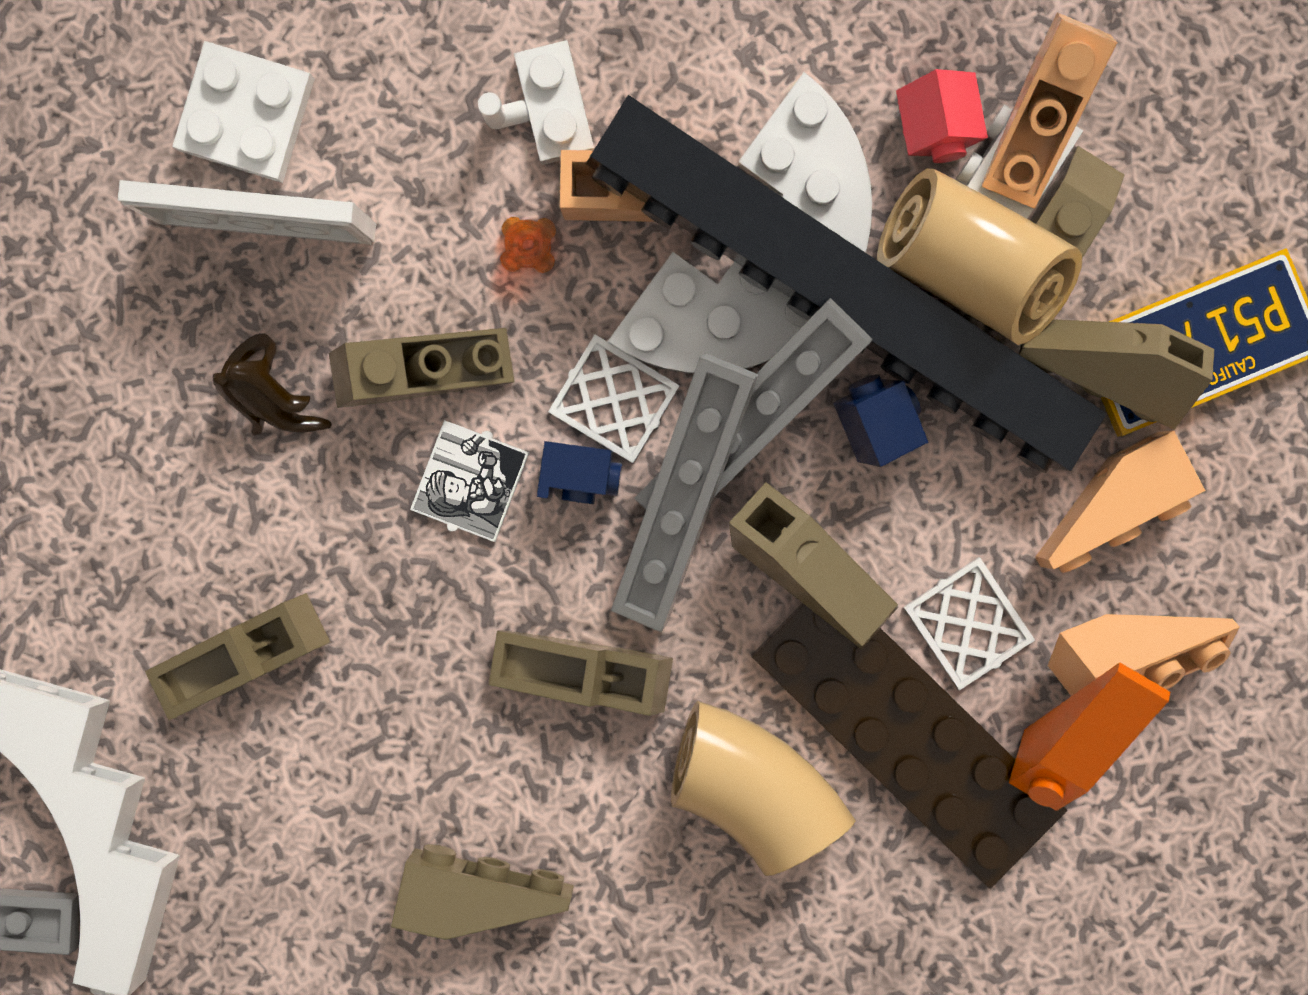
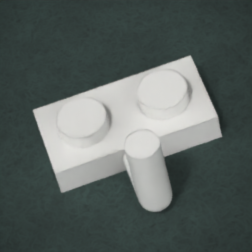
(550, 102)

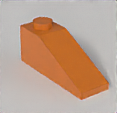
(1084, 736)

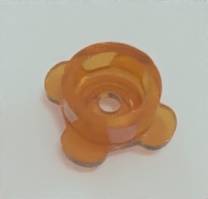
(519, 231)

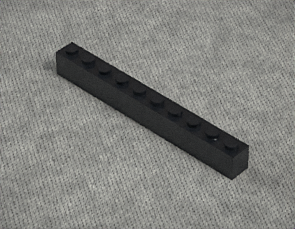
(811, 264)

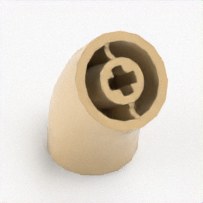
(979, 256)
(755, 789)

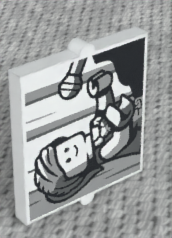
(469, 481)

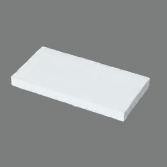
(248, 212)

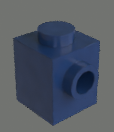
(881, 420)

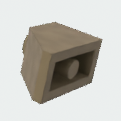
(1079, 199)

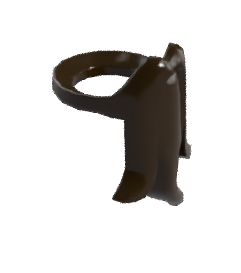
(258, 395)

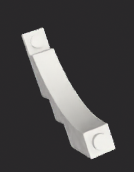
(120, 883)

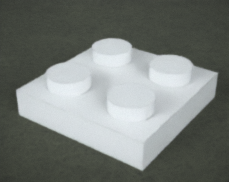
(243, 111)

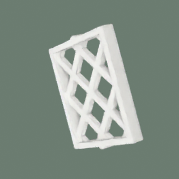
(577, 376)
(992, 659)

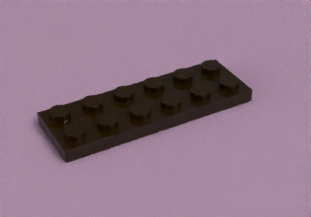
(910, 740)

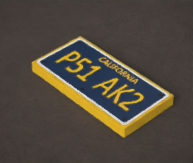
(1247, 316)

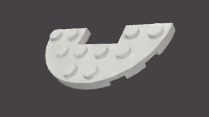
(812, 162)

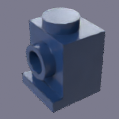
(578, 471)

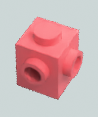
(942, 115)

